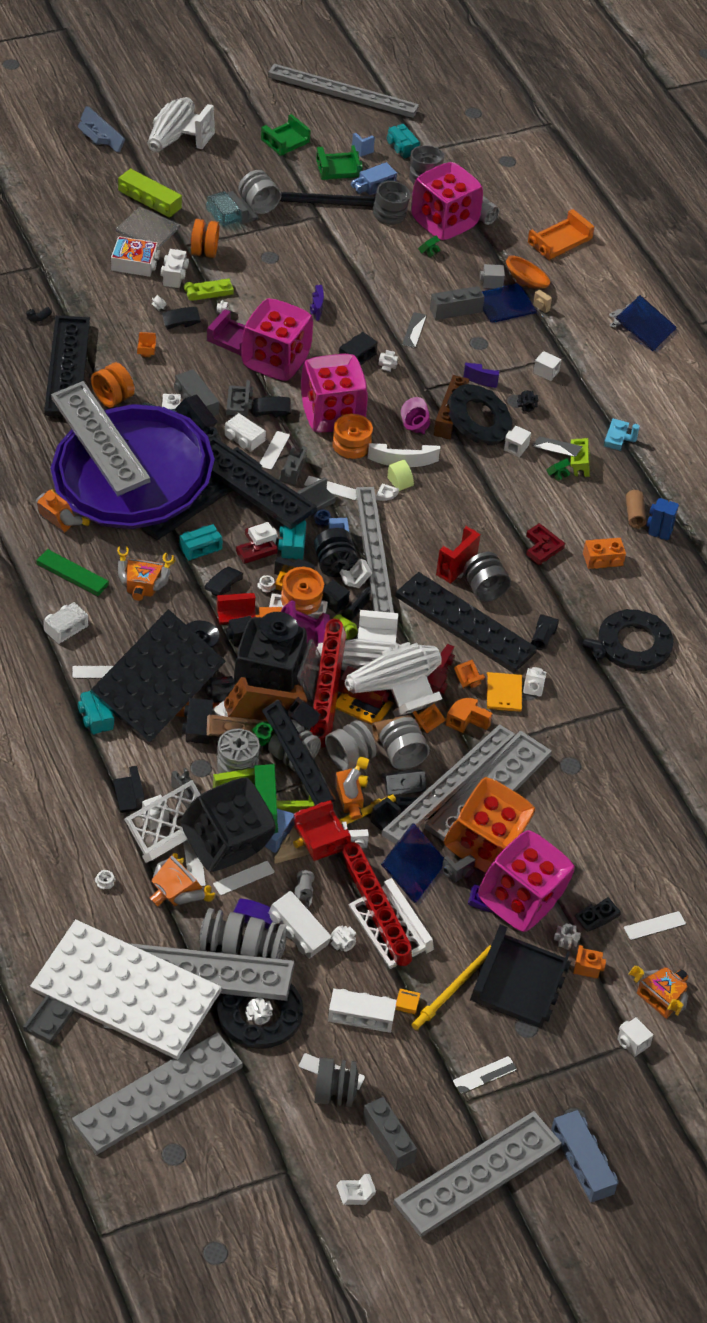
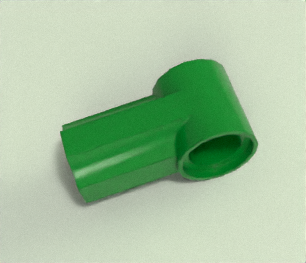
(263, 732)

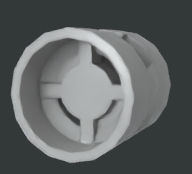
(488, 212)

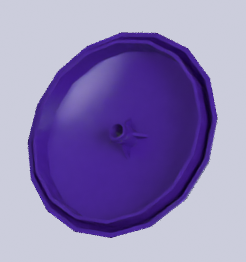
(169, 450)

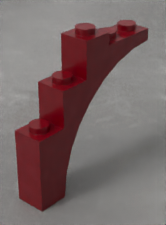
(436, 679)

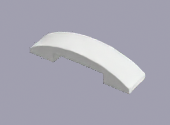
(414, 458)

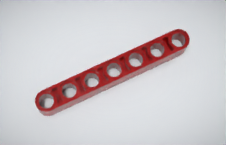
(327, 674)
(377, 911)

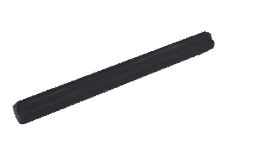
(327, 199)

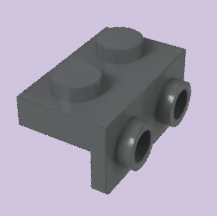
(239, 400)

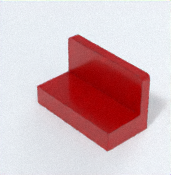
(235, 606)

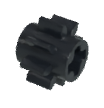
(527, 401)

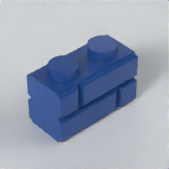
(662, 518)

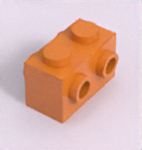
(604, 553)

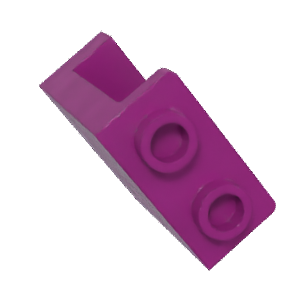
(226, 332)
(314, 627)

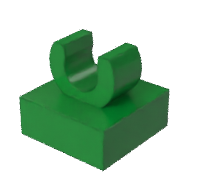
(430, 245)
(559, 468)

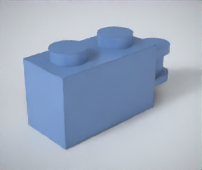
(372, 177)

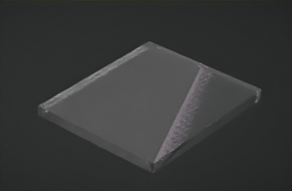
(148, 226)
(309, 671)

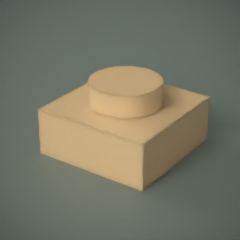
(542, 301)

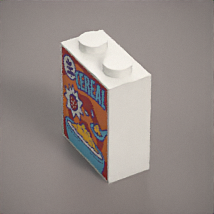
(135, 256)

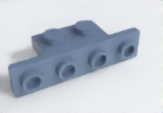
(100, 130)

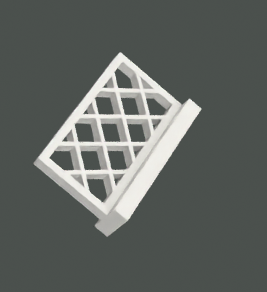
(174, 838)
(408, 918)

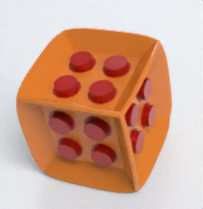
(488, 823)

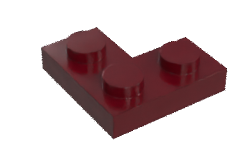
(545, 544)
(250, 552)

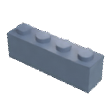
(584, 1156)

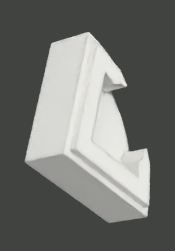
(386, 493)

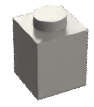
(492, 276)

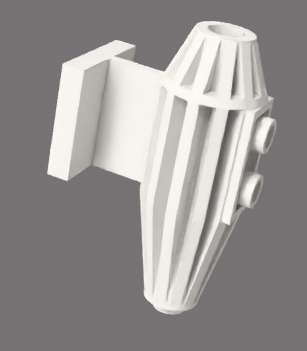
(179, 118)
(375, 634)
(402, 672)

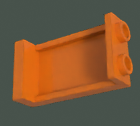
(562, 236)

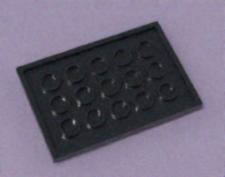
(157, 676)

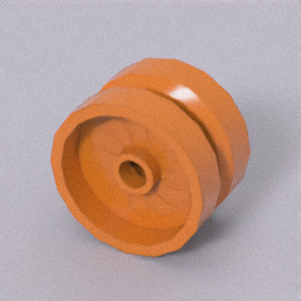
(205, 239)
(112, 384)
(352, 436)
(304, 587)

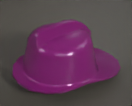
(415, 415)

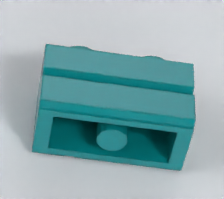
(402, 140)
(293, 541)
(200, 542)
(97, 715)

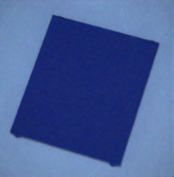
(506, 303)
(646, 323)
(413, 862)

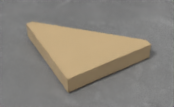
(288, 850)

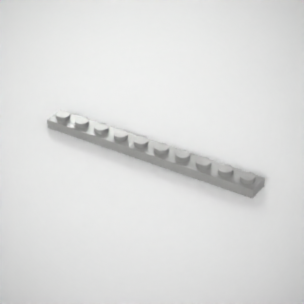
(343, 90)
(374, 549)
(448, 784)

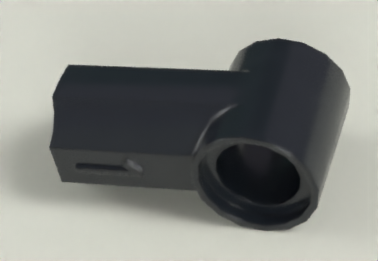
(545, 629)

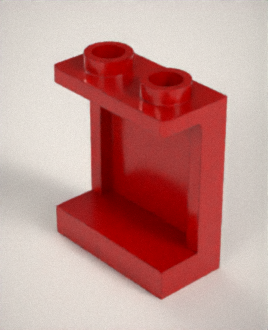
(452, 563)
(321, 830)

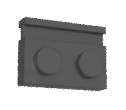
(48, 1019)

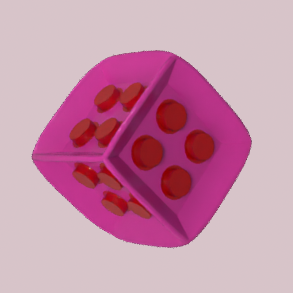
(447, 200)
(277, 339)
(332, 389)
(526, 880)

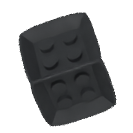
(269, 662)
(228, 824)

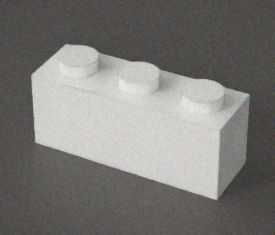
(300, 924)
(362, 1010)

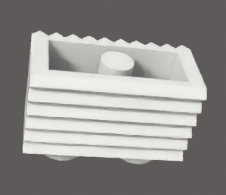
(244, 432)
(65, 622)

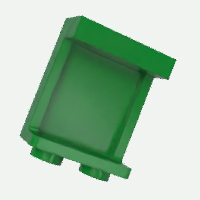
(287, 136)
(338, 164)

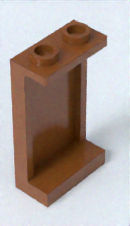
(249, 701)

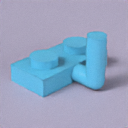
(618, 433)

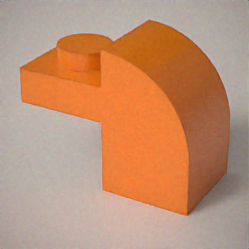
(465, 712)

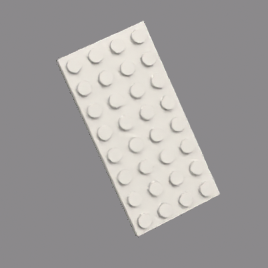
(126, 989)

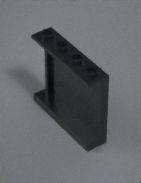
(520, 979)

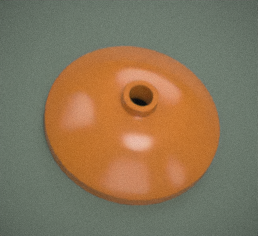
(527, 273)

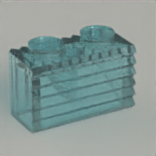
(223, 208)

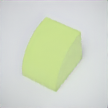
(400, 475)

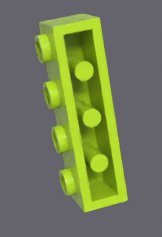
(150, 192)

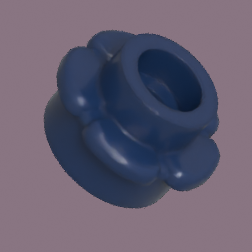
(322, 517)

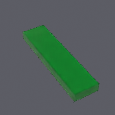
(72, 572)
(266, 785)

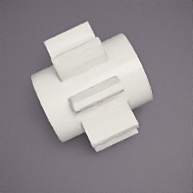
(388, 360)
(567, 936)
(343, 938)
(259, 1011)

